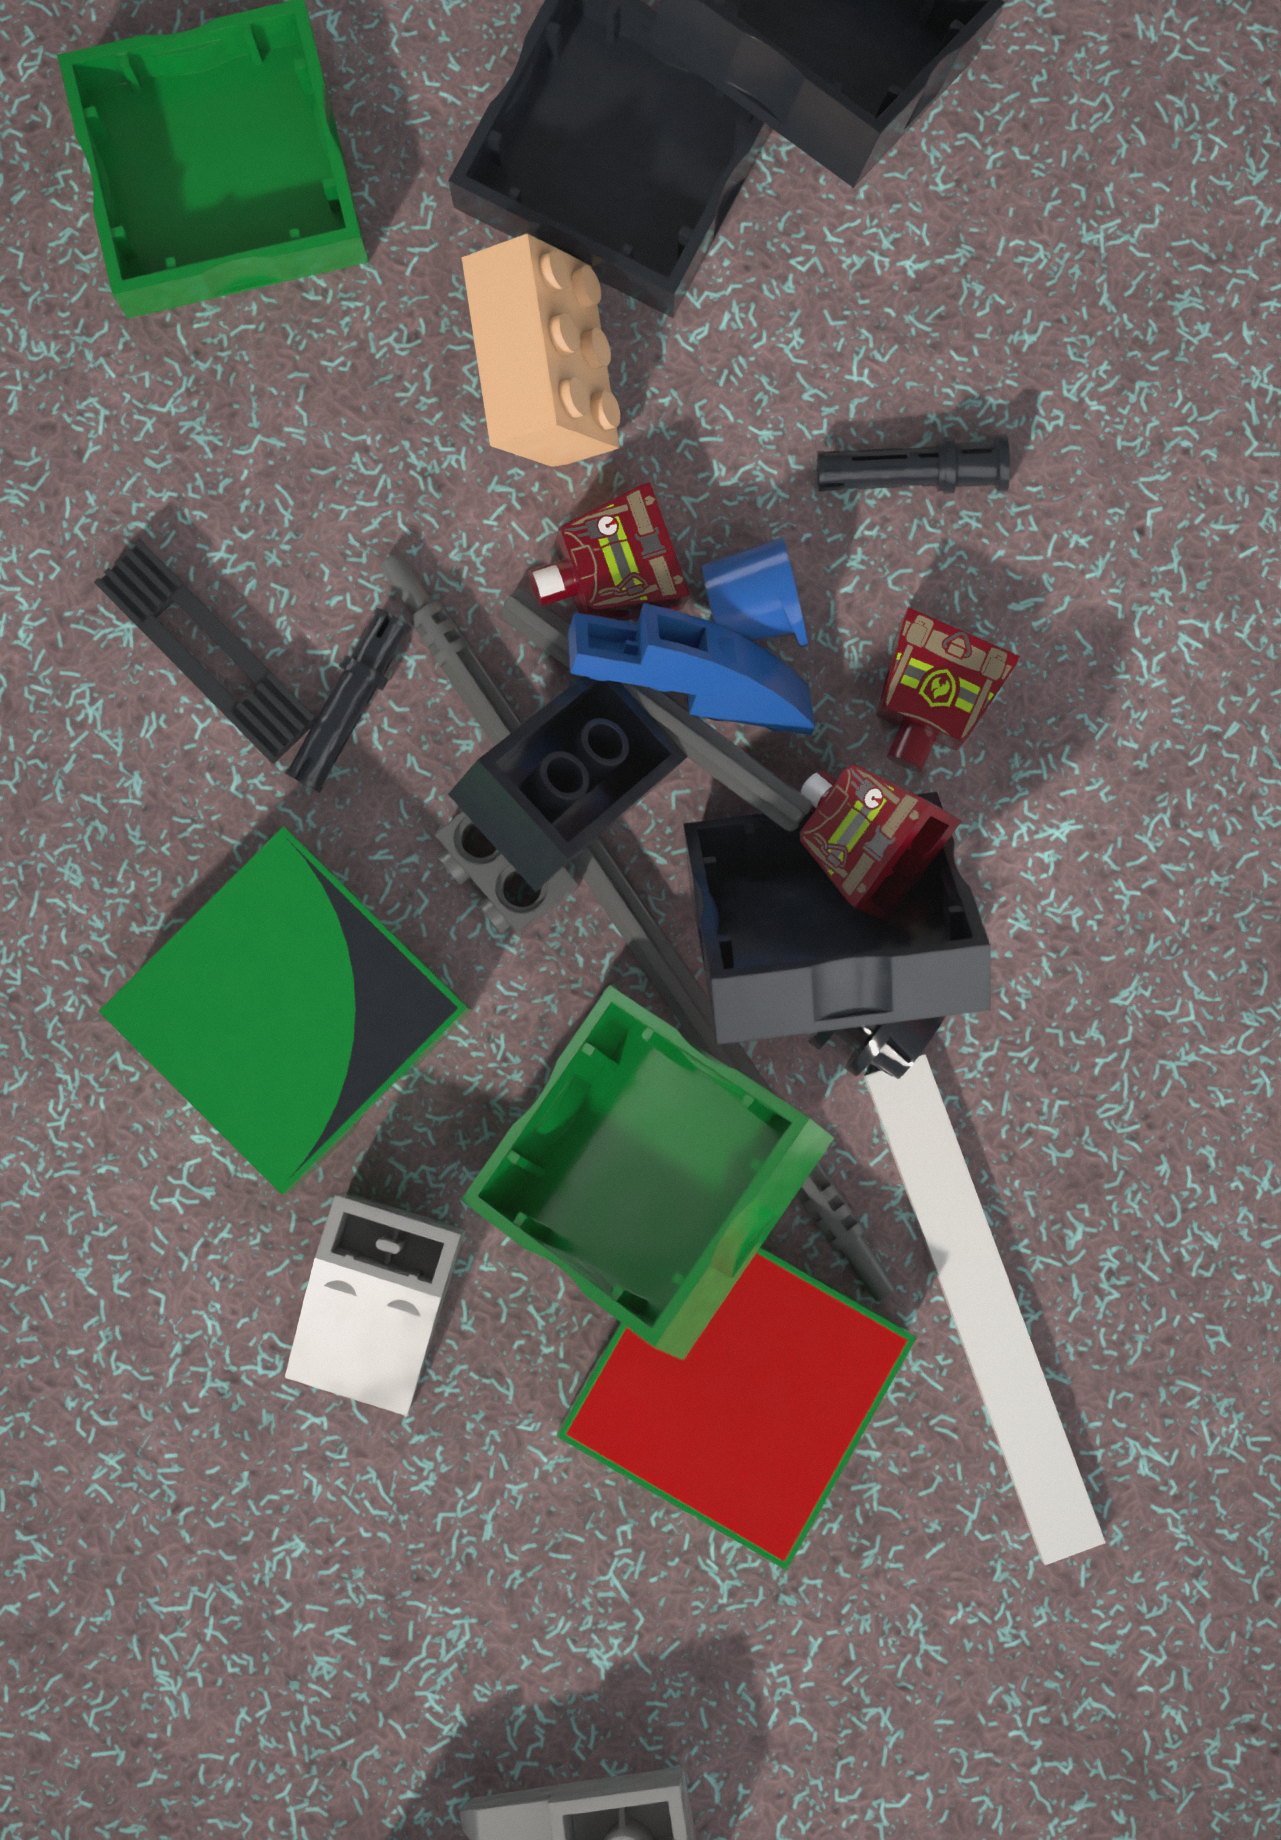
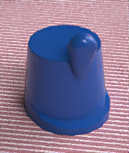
(756, 593)

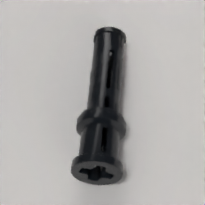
(942, 465)

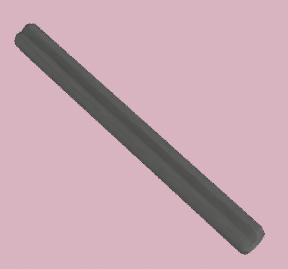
(691, 734)

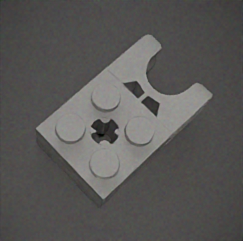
(607, 1808)

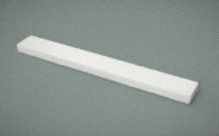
(985, 1312)

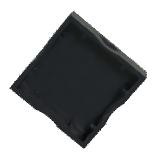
(829, 72)
(609, 151)
(800, 959)

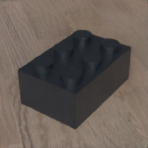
(566, 777)

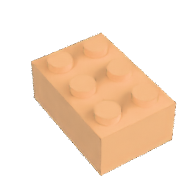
(541, 352)

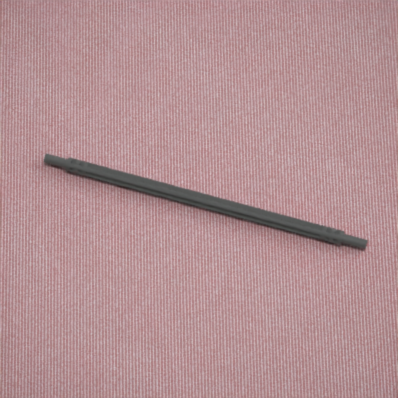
(628, 912)

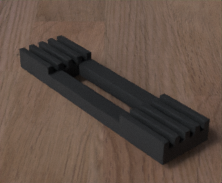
(144, 590)

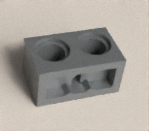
(492, 877)

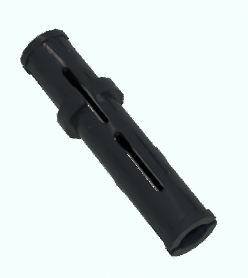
(348, 699)

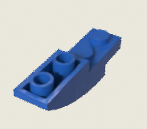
(682, 653)

